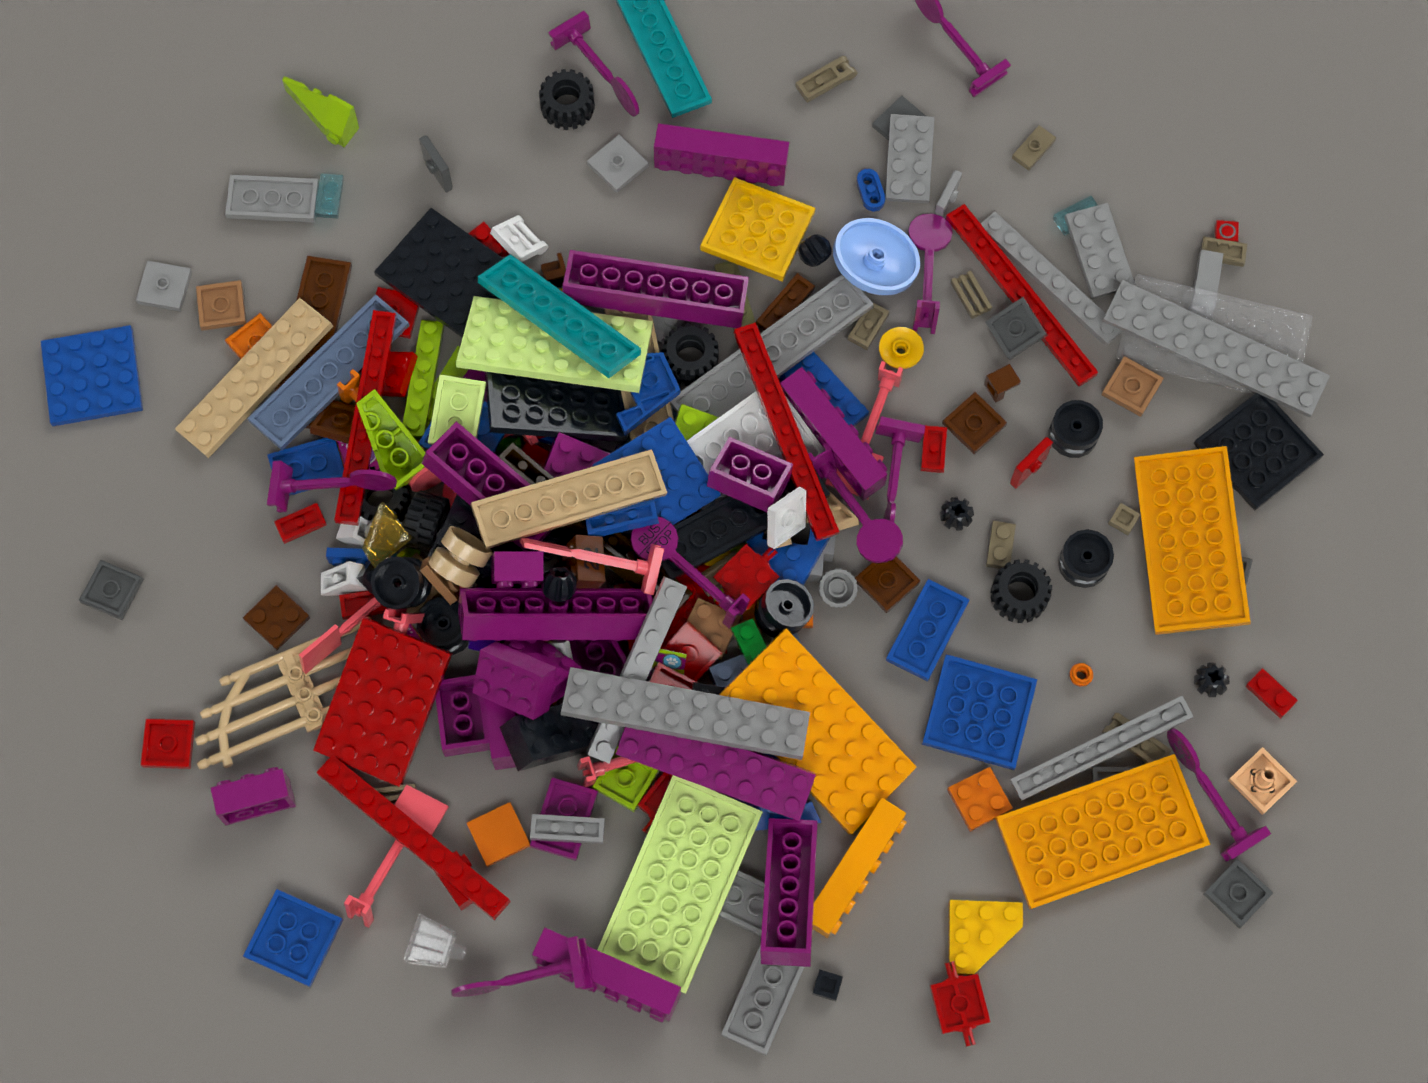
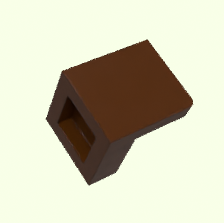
(554, 271)
(1001, 381)

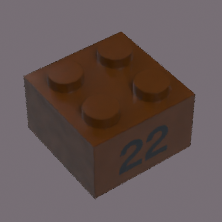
(587, 573)

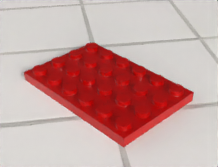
(382, 701)

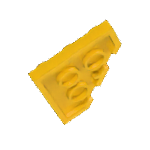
(980, 931)

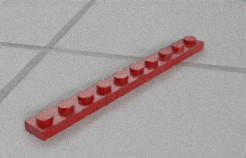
(1016, 287)
(785, 430)
(359, 445)
(414, 837)

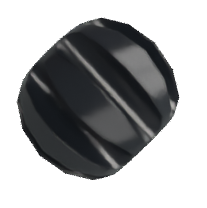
(814, 250)
(948, 513)
(559, 584)
(1204, 676)

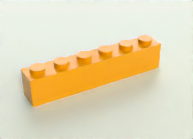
(855, 867)

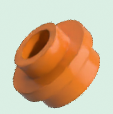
(1084, 668)

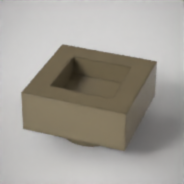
(1124, 519)

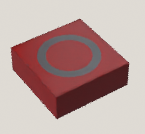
(1227, 230)

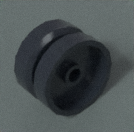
(1075, 428)
(1086, 558)
(399, 583)
(783, 607)
(442, 625)

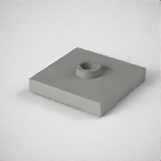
(617, 163)
(163, 286)

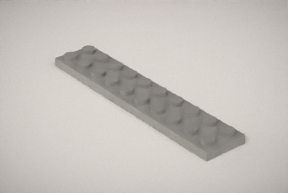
(786, 343)
(1216, 348)
(685, 713)

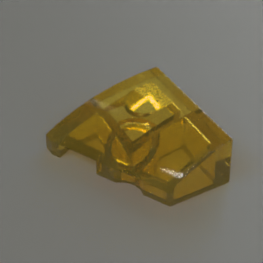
(384, 536)

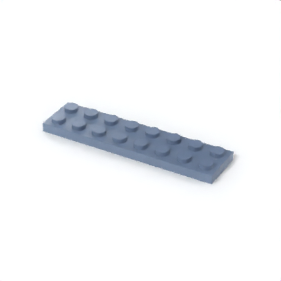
(316, 381)

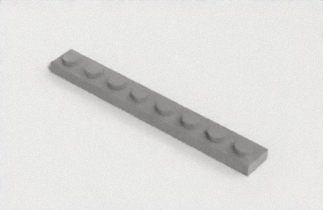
(1050, 278)
(641, 658)
(1101, 748)

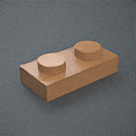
(446, 588)

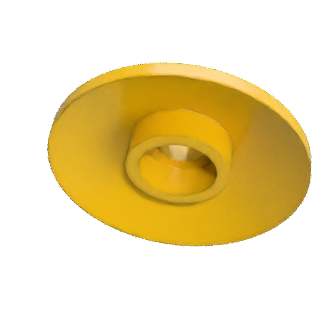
(904, 339)

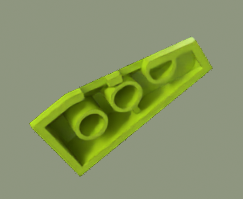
(330, 114)
(391, 441)

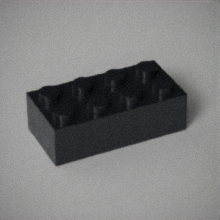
(546, 737)

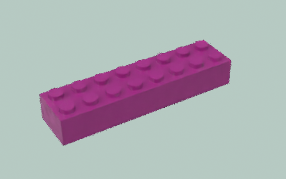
(655, 289)
(530, 615)
(725, 769)

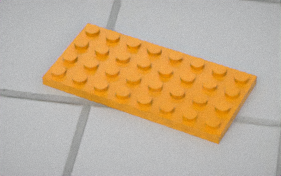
(1191, 540)
(842, 743)
(1102, 831)

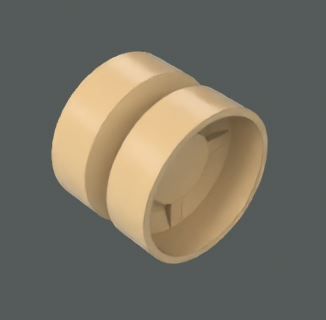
(460, 558)

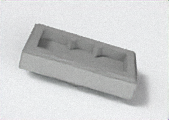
(949, 194)

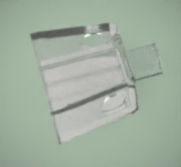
(432, 944)

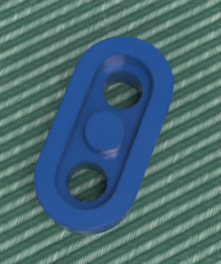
(871, 191)

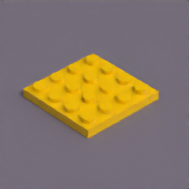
(757, 229)

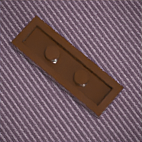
(790, 297)

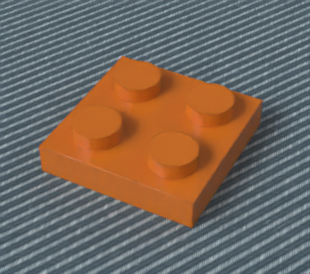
(979, 798)

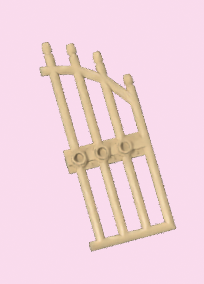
(303, 696)

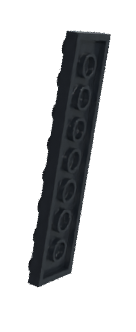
(720, 530)

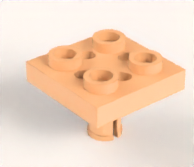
(1268, 774)

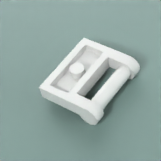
(518, 239)

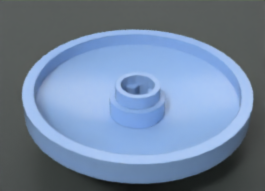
(876, 256)

